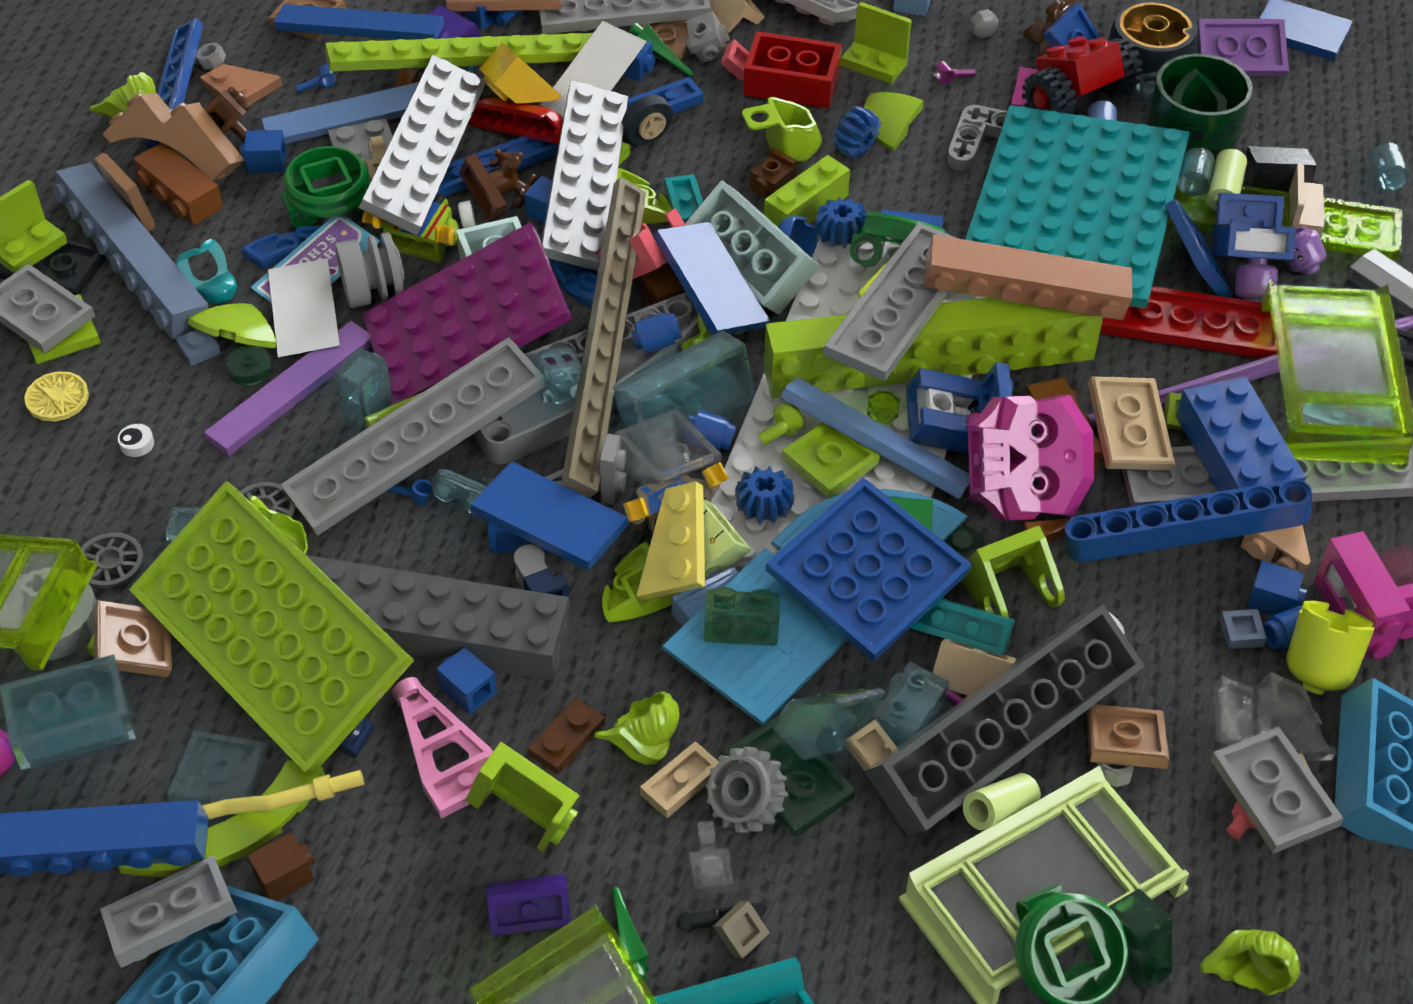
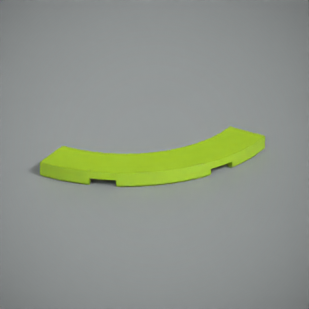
(244, 831)

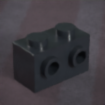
(1275, 167)

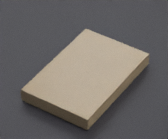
(1131, 423)

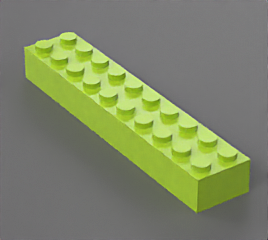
(957, 341)

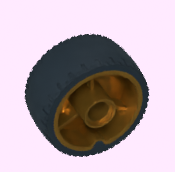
(1156, 30)

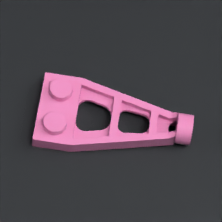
(451, 787)

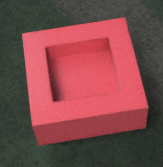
(735, 59)

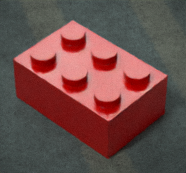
(792, 69)

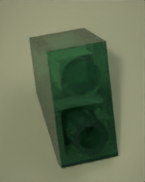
(1148, 938)

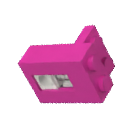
(1358, 581)

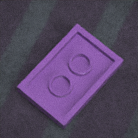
(1251, 44)

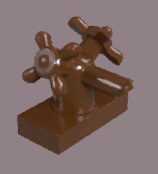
(227, 110)
(489, 186)

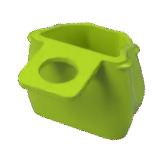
(788, 128)

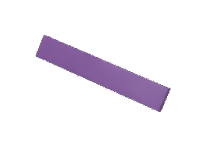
(285, 391)

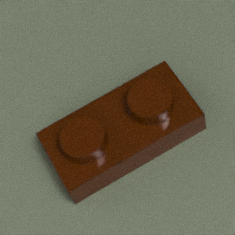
(566, 736)

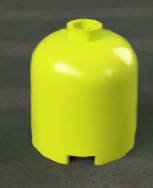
(1327, 647)

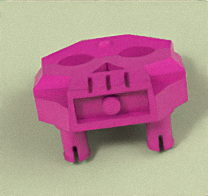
(1057, 456)

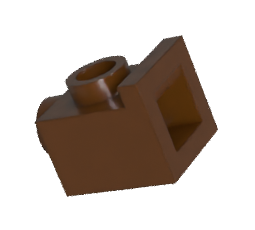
(772, 173)

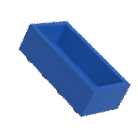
(1235, 436)

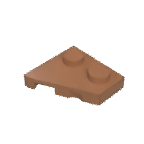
(250, 83)

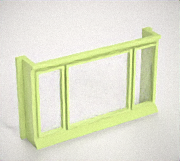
(1070, 839)

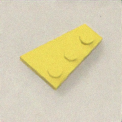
(677, 545)

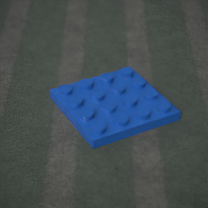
(868, 568)

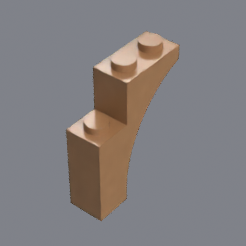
(184, 128)

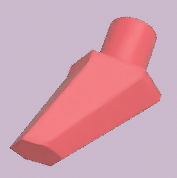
(1240, 822)

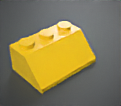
(514, 79)

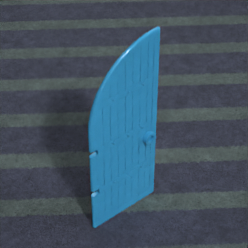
(764, 676)

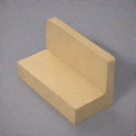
(732, 11)
(1306, 203)
(968, 666)

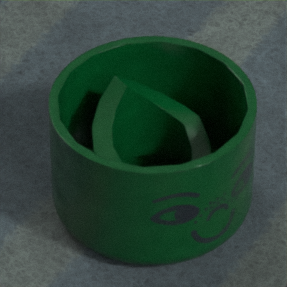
(1202, 97)

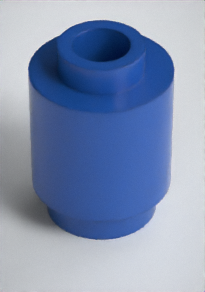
(656, 332)
(714, 428)
(1280, 628)

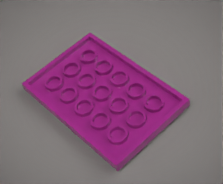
(467, 311)

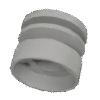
(369, 269)

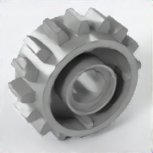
(764, 794)

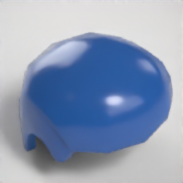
(800, 233)

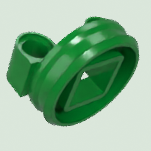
(306, 204)
(880, 229)
(1052, 913)

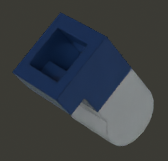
(535, 575)

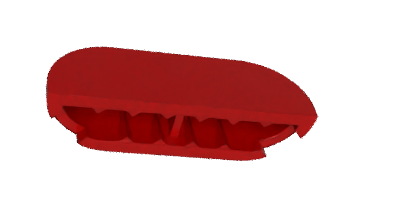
(517, 119)

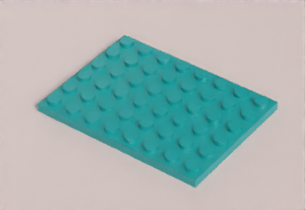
(1082, 190)

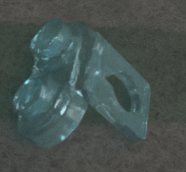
(459, 489)

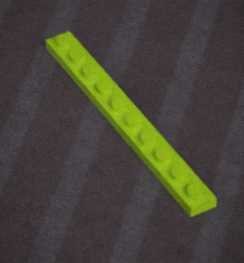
(458, 51)

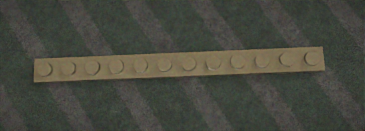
(603, 340)

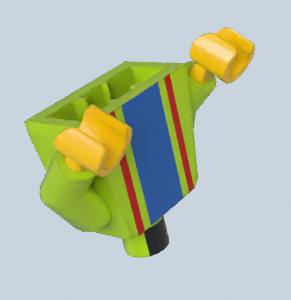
(434, 236)

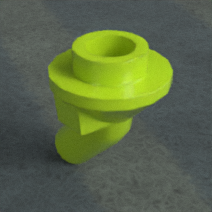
(788, 422)

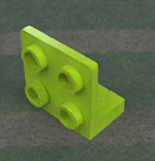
(879, 43)
(24, 230)

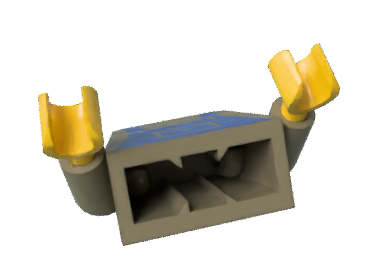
(645, 509)

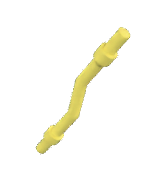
(321, 788)

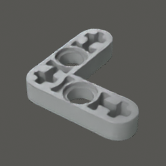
(976, 128)

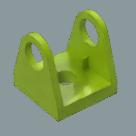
(1024, 549)

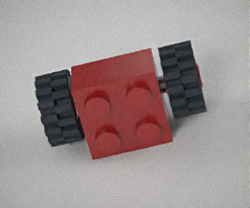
(1079, 70)

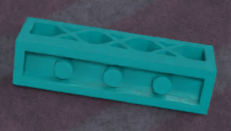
(767, 984)

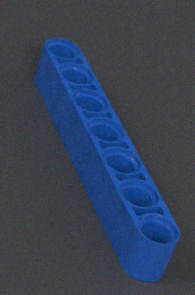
(1189, 520)

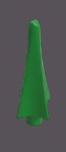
(660, 49)
(629, 935)

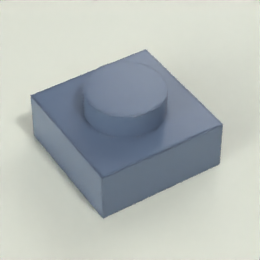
(197, 346)
(1242, 629)

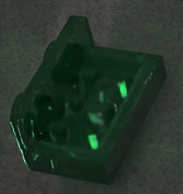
(742, 617)

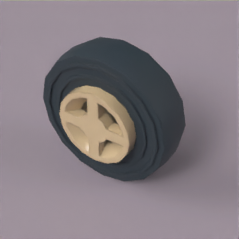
(647, 119)

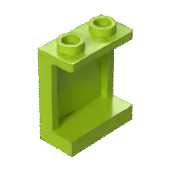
(527, 790)

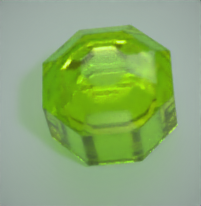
(883, 406)

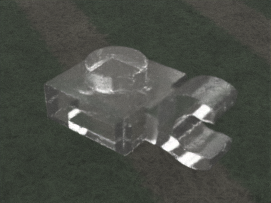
(710, 866)

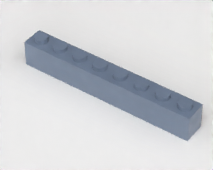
(129, 248)

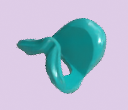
(217, 289)

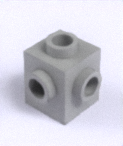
(706, 37)

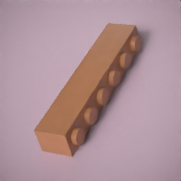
(1028, 277)

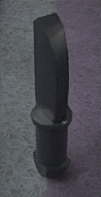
(703, 919)

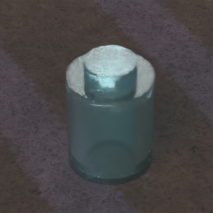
(1390, 166)
(1196, 171)

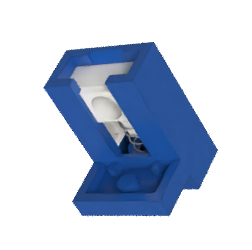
(1251, 228)
(943, 401)

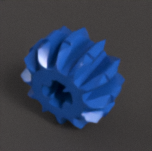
(856, 132)
(839, 221)
(764, 495)

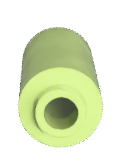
(1227, 175)
(1000, 800)

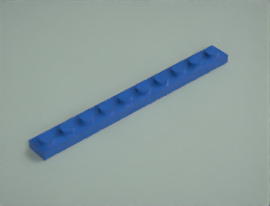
(678, 94)

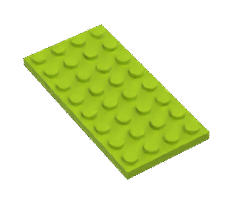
(271, 627)

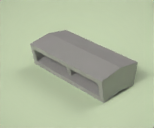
(1376, 271)

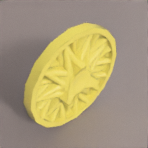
(56, 396)

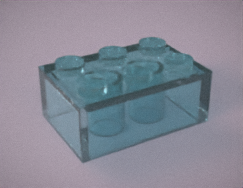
(67, 712)

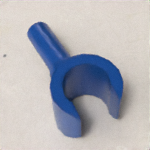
(325, 79)
(415, 491)

